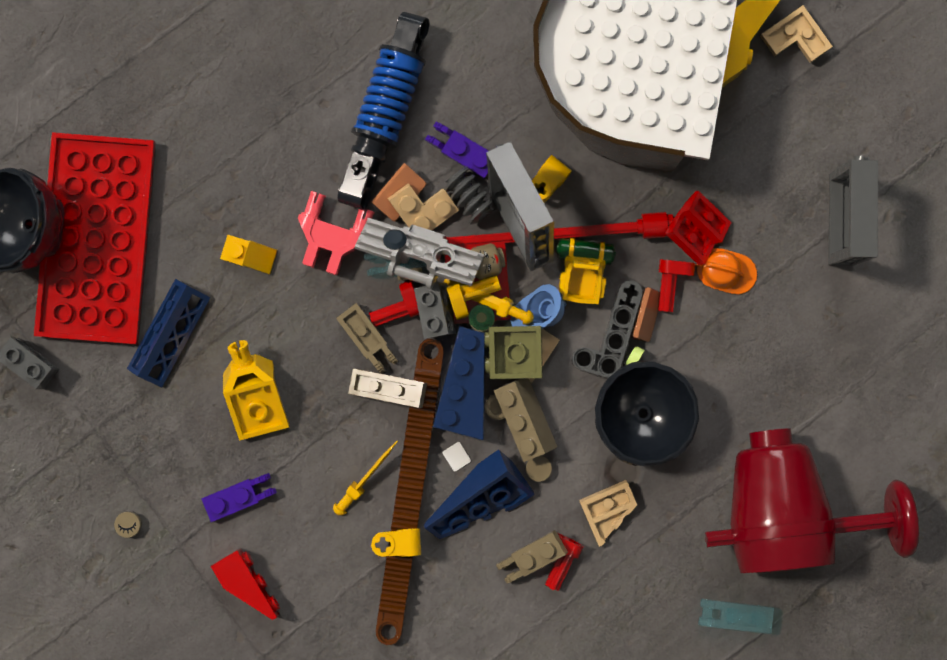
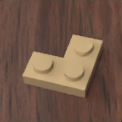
(798, 29)
(426, 214)

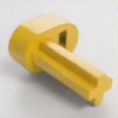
(459, 295)

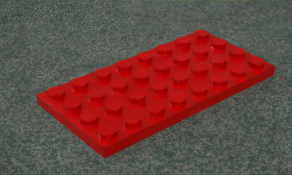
(98, 273)

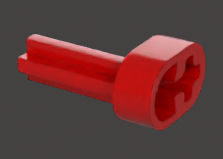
(668, 281)
(399, 309)
(563, 564)

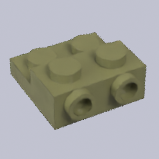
(514, 352)

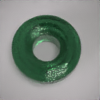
(473, 317)

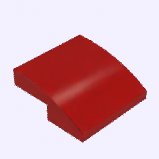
(698, 227)

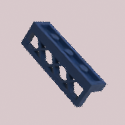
(163, 331)

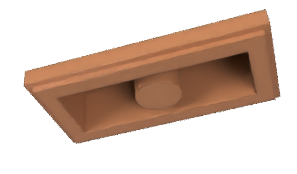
(403, 176)
(646, 315)

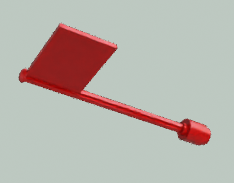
(650, 226)

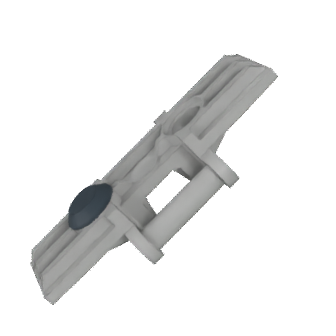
(421, 244)

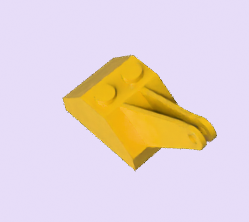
(747, 21)

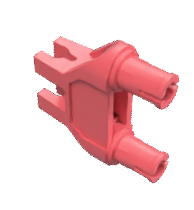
(328, 236)

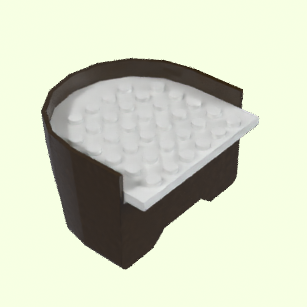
(635, 74)

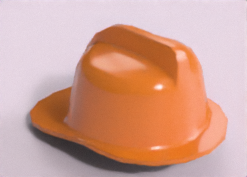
(728, 271)

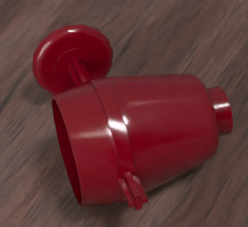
(785, 516)

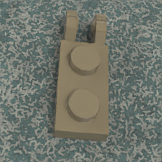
(365, 336)
(534, 556)

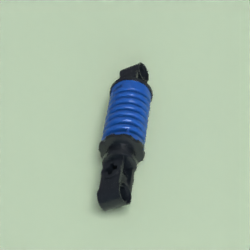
(377, 123)

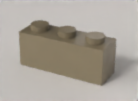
(525, 419)

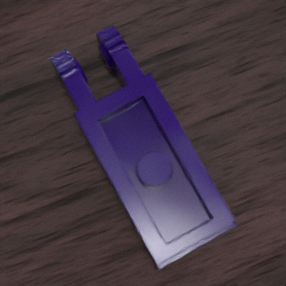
(461, 150)
(235, 498)

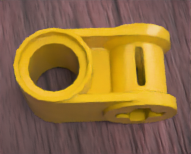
(551, 177)
(403, 543)

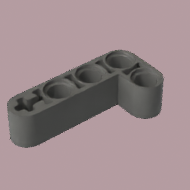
(613, 328)

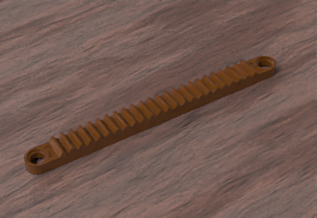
(410, 491)

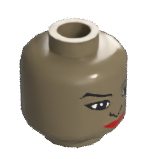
(492, 262)

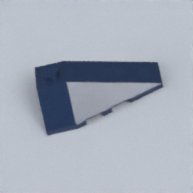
(485, 490)

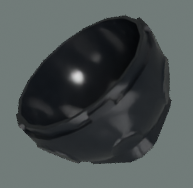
(28, 220)
(669, 419)

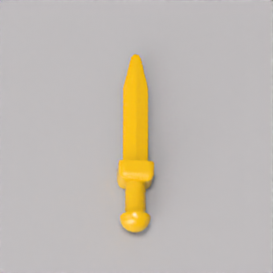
(503, 306)
(355, 490)

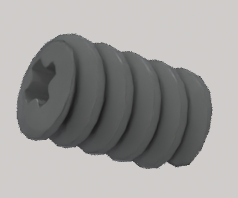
(469, 196)

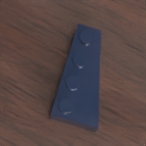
(463, 390)

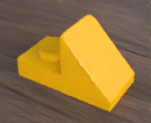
(248, 254)

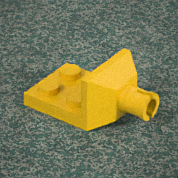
(252, 393)

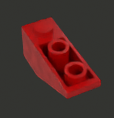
(240, 579)

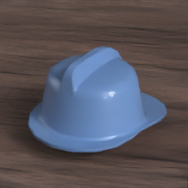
(545, 305)

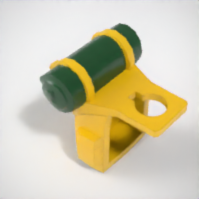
(584, 269)

